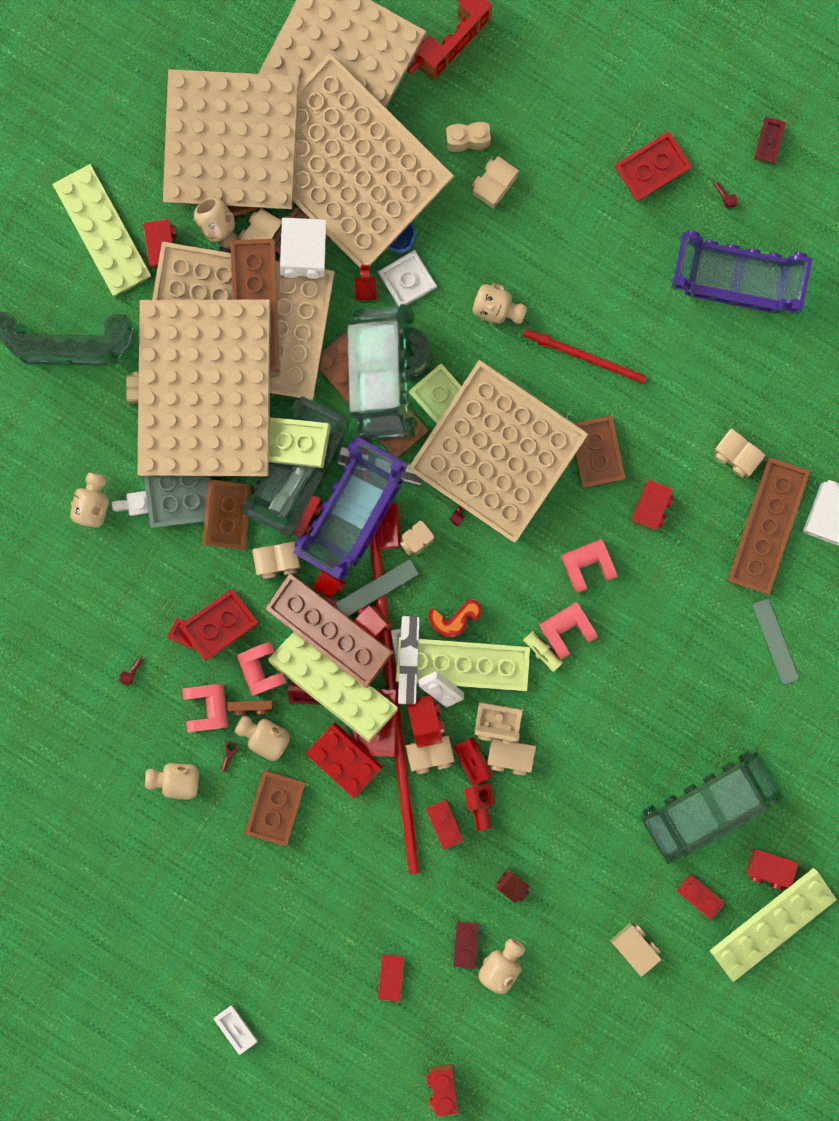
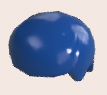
(404, 241)

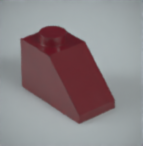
(512, 886)

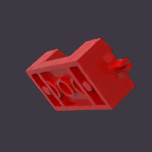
(435, 58)

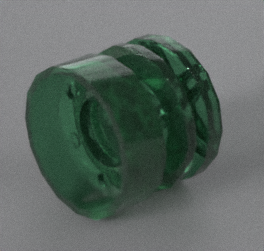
(420, 347)

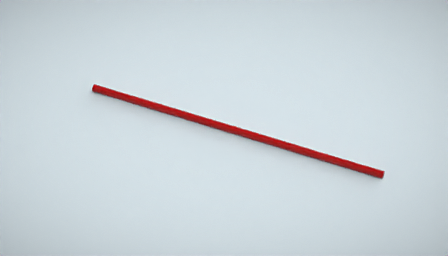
(400, 759)

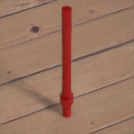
(544, 340)

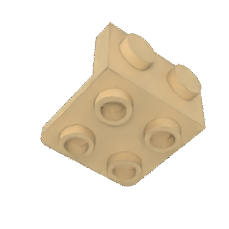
(498, 722)

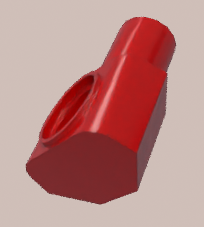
(478, 800)

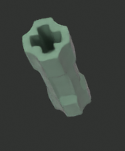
(285, 499)

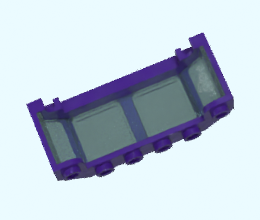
(741, 276)
(353, 510)

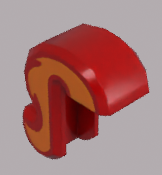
(457, 624)

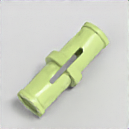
(542, 651)

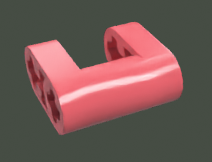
(585, 556)
(564, 621)
(253, 670)
(215, 707)

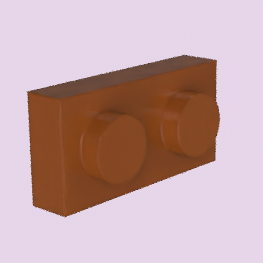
(240, 708)

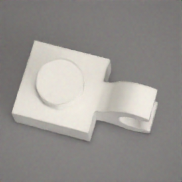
(135, 503)

